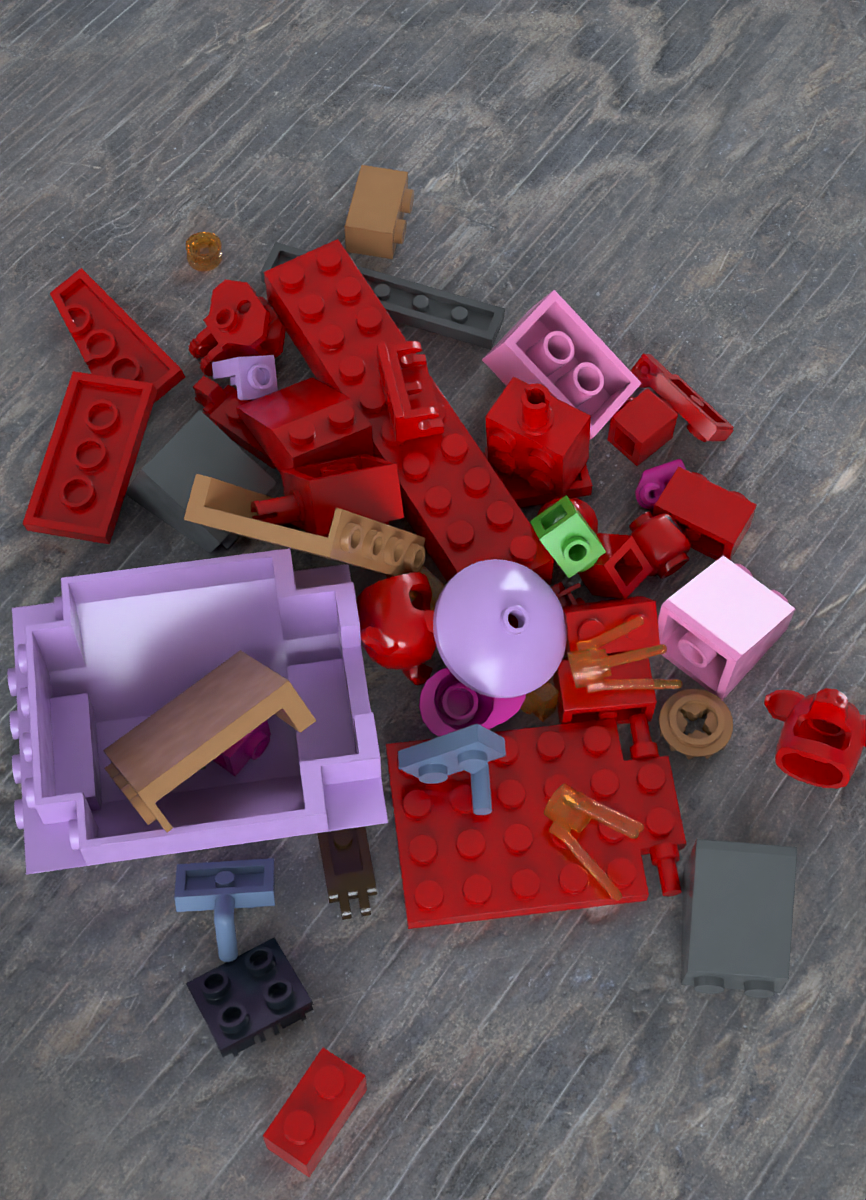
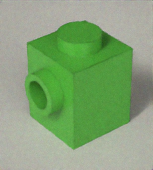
(568, 537)

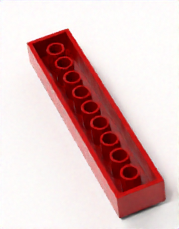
(443, 478)

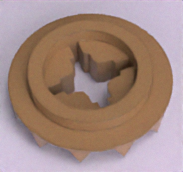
(694, 705)

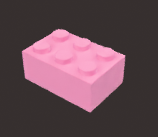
(566, 357)

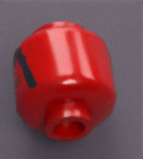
(661, 542)

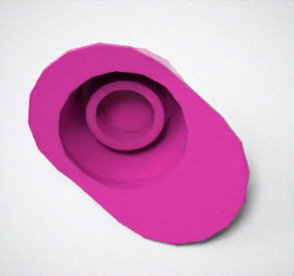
(451, 706)

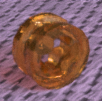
(206, 261)

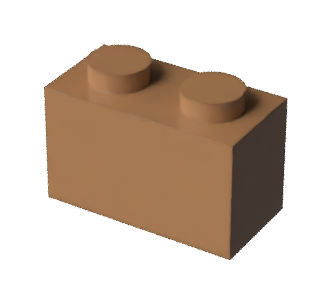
(378, 211)

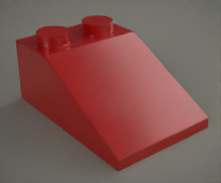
(307, 425)

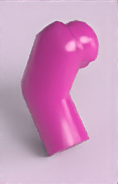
(654, 482)

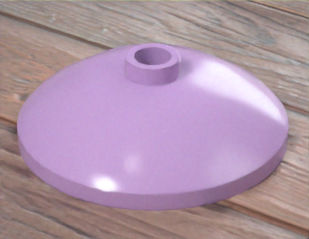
(480, 642)

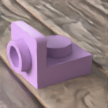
(252, 375)

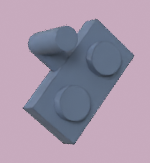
(457, 751)
(222, 888)

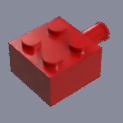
(537, 437)
(350, 483)

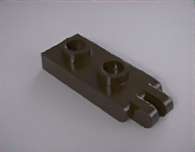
(348, 868)

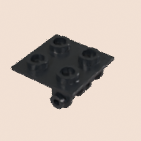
(250, 997)

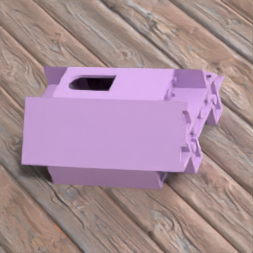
(142, 637)

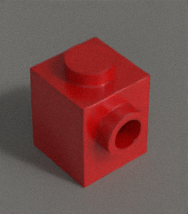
(642, 426)
(617, 570)

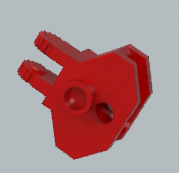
(237, 327)

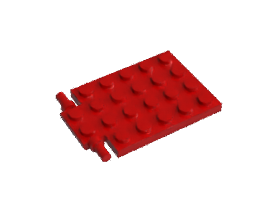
(508, 861)

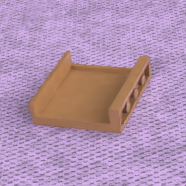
(350, 540)
(198, 729)

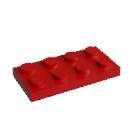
(90, 457)

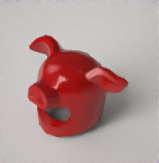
(396, 630)
(819, 736)

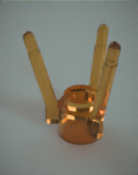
(592, 665)
(574, 811)

